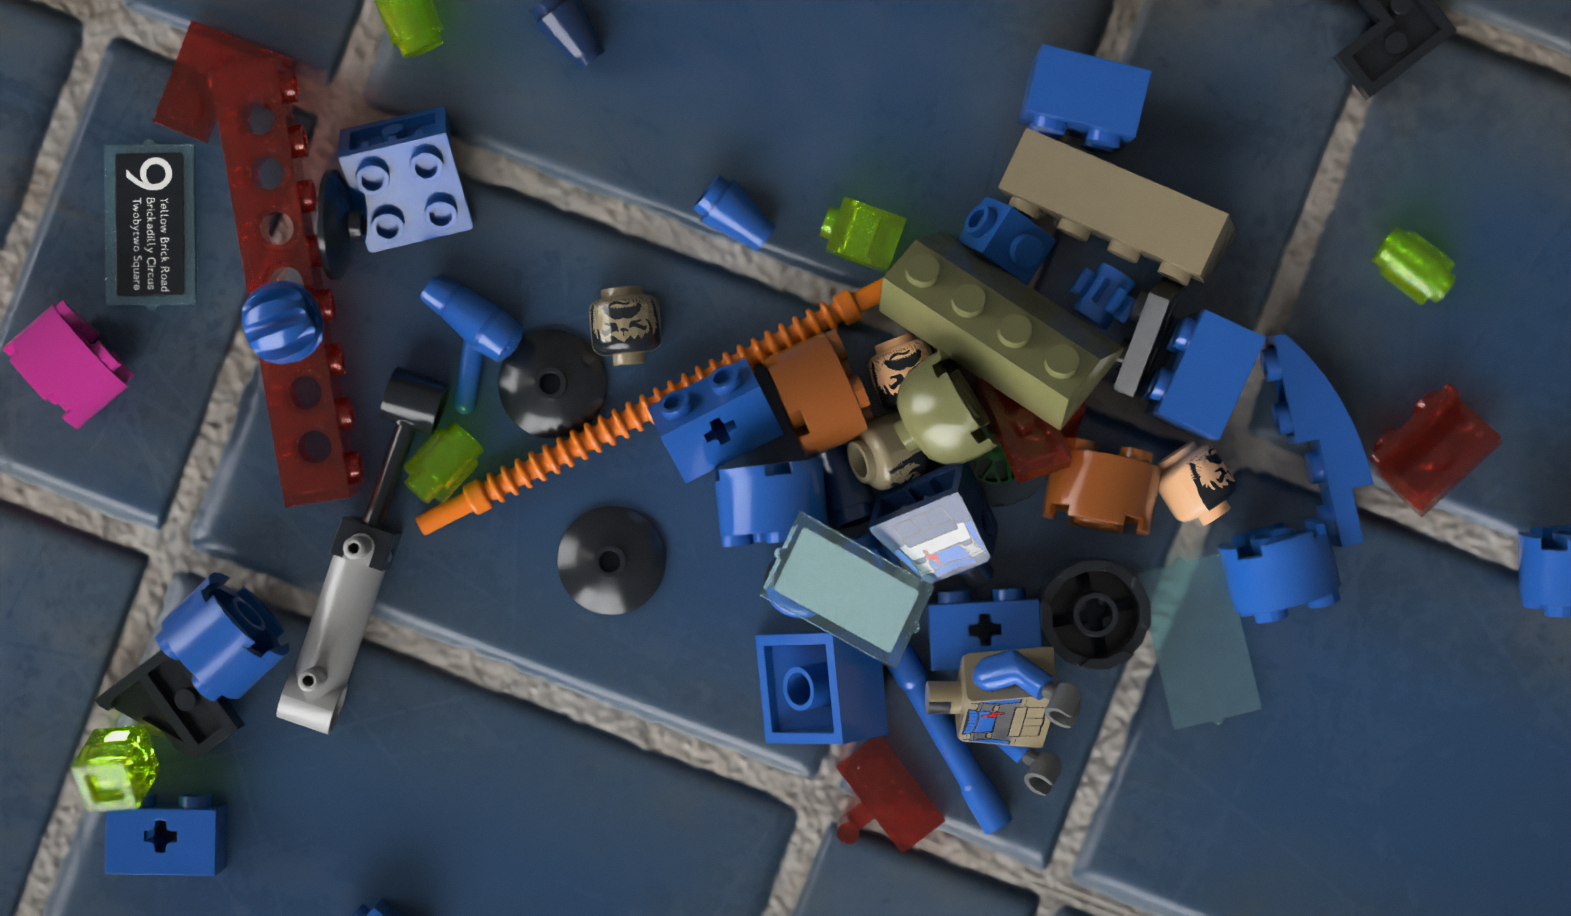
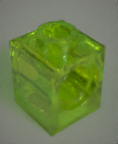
(862, 234)
(115, 768)

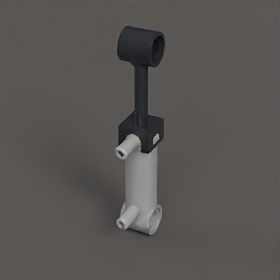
(359, 561)

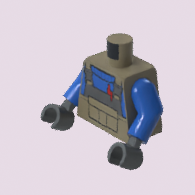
(1010, 703)

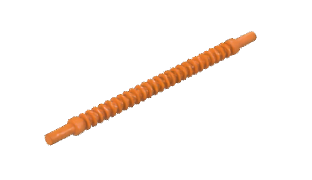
(478, 495)

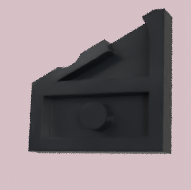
(171, 707)

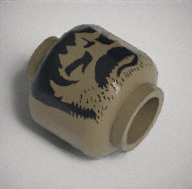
(625, 324)
(881, 456)

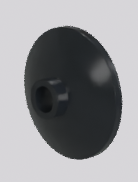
(337, 224)
(581, 387)
(639, 551)

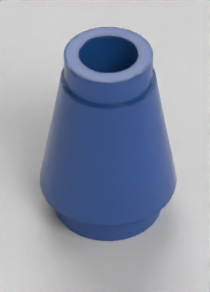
(733, 213)

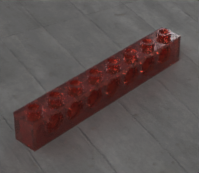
(236, 93)

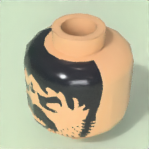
(892, 364)
(1196, 483)

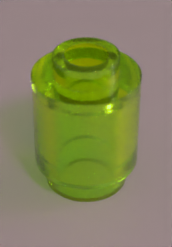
(411, 25)
(1414, 266)
(442, 463)

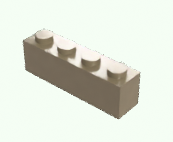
(1117, 207)

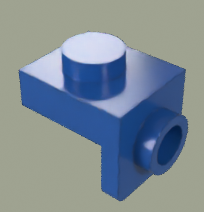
(1006, 238)

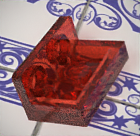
(1433, 449)

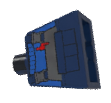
(939, 526)

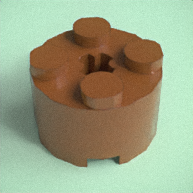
(819, 393)
(1104, 488)

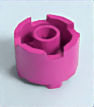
(65, 364)

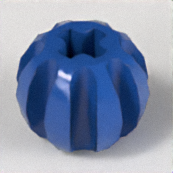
(282, 322)

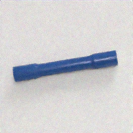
(974, 784)

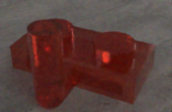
(1027, 440)
(887, 795)

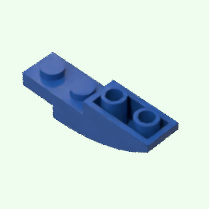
(1315, 413)

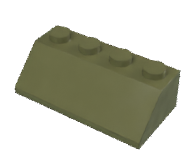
(997, 327)

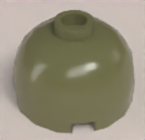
(941, 414)

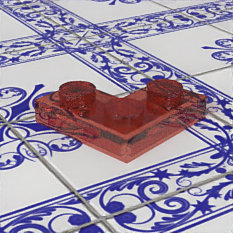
(188, 96)

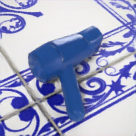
(482, 326)

